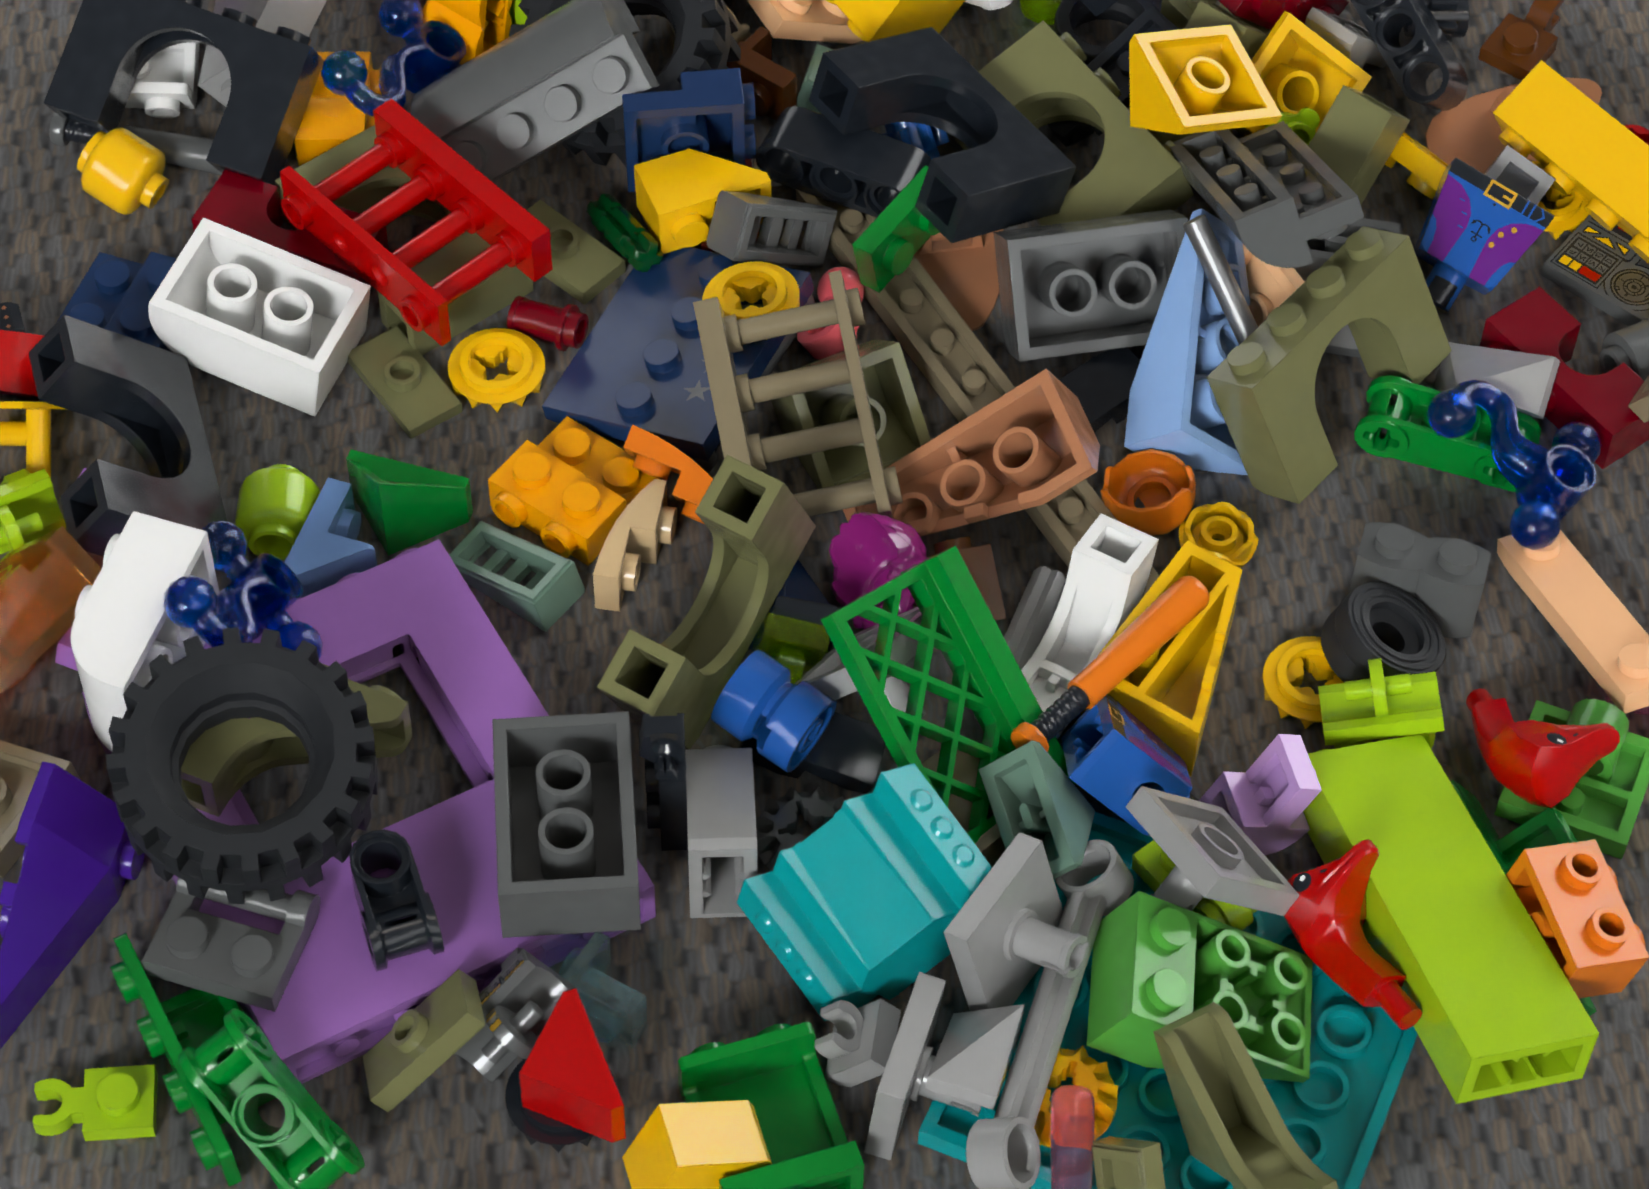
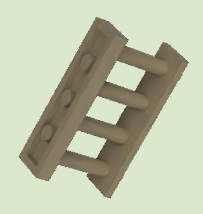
(738, 394)

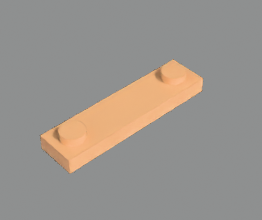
(1584, 616)

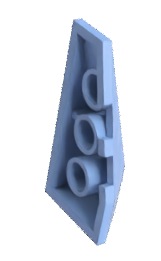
(1170, 394)

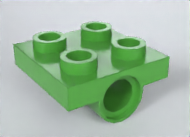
(1609, 793)

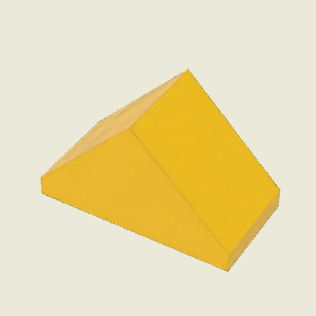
(696, 1145)

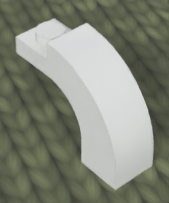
(1099, 593)

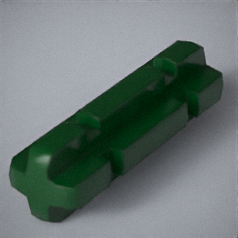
(624, 232)

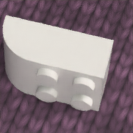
(259, 316)
(123, 617)

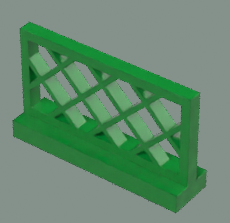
(982, 669)

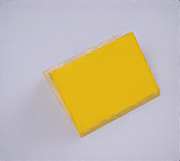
(1303, 70)
(1195, 82)

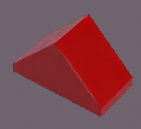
(570, 1076)

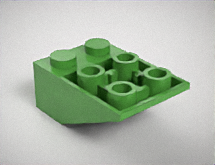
(1167, 961)

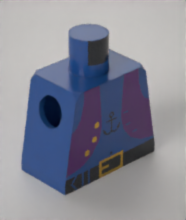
(1474, 233)
(1117, 754)

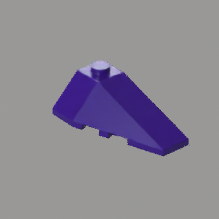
(66, 886)

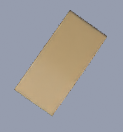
(633, 540)

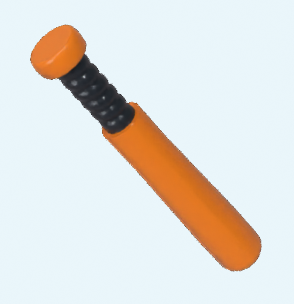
(1126, 653)

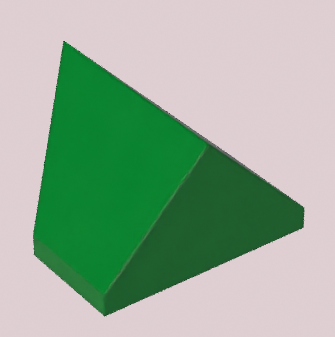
(407, 500)

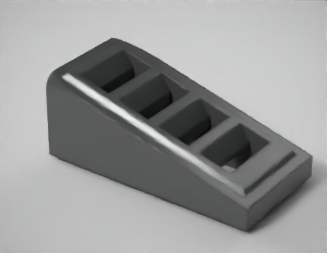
(738, 221)

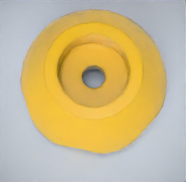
(1224, 523)

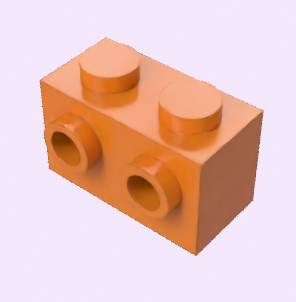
(1580, 915)

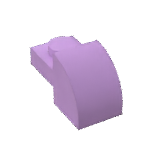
(1270, 794)

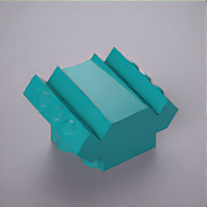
(868, 893)

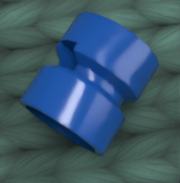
(772, 710)

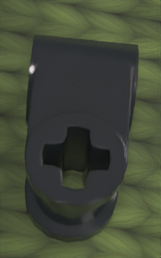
(393, 909)

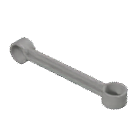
(1005, 1148)

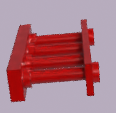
(437, 175)

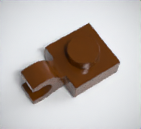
(1520, 43)

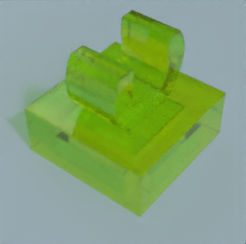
(792, 643)

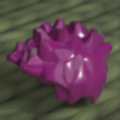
(870, 554)

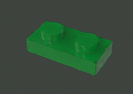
(893, 238)

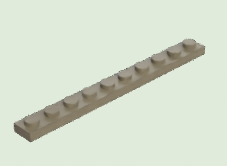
(957, 367)

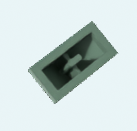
(1039, 800)

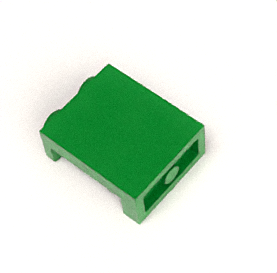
(792, 1104)

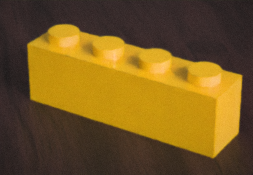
(1581, 150)

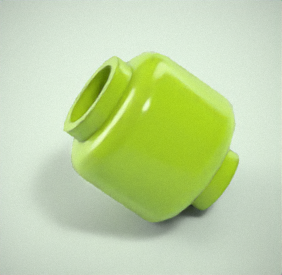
(274, 508)

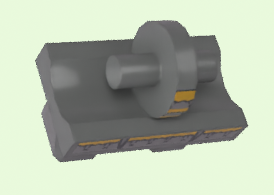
(514, 1013)

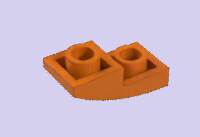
(660, 458)

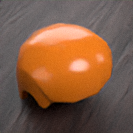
(1161, 484)

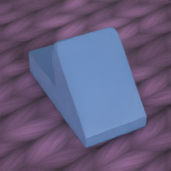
(328, 542)

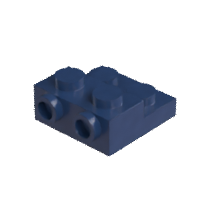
(701, 116)
(118, 295)

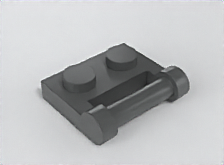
(228, 955)

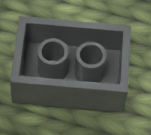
(1084, 282)
(565, 825)

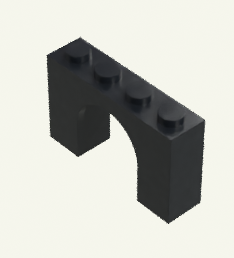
(267, 70)
(919, 78)
(149, 402)

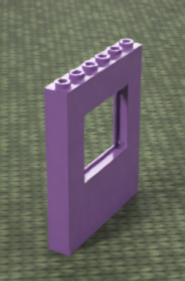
(465, 679)

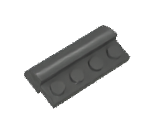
(537, 86)
(1269, 190)

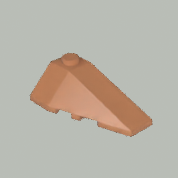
(997, 460)

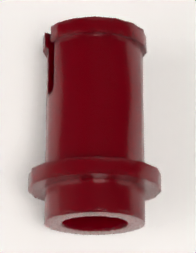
(548, 322)

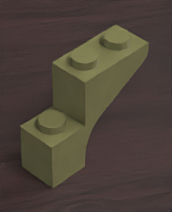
(245, 747)
(1228, 1108)

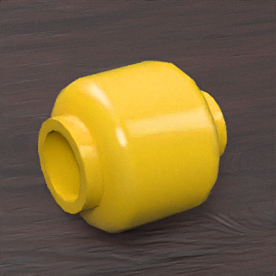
(122, 170)

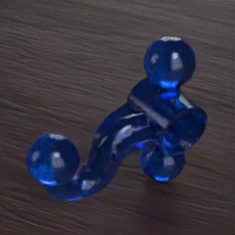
(430, 54)
(1544, 479)
(252, 601)

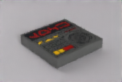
(1602, 271)

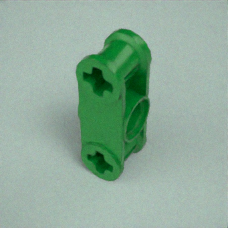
(1414, 441)
(235, 1092)

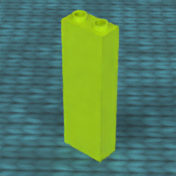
(1451, 922)

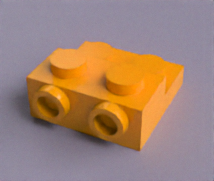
(567, 489)

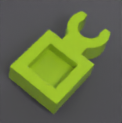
(109, 1106)

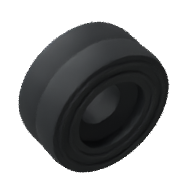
(1382, 624)

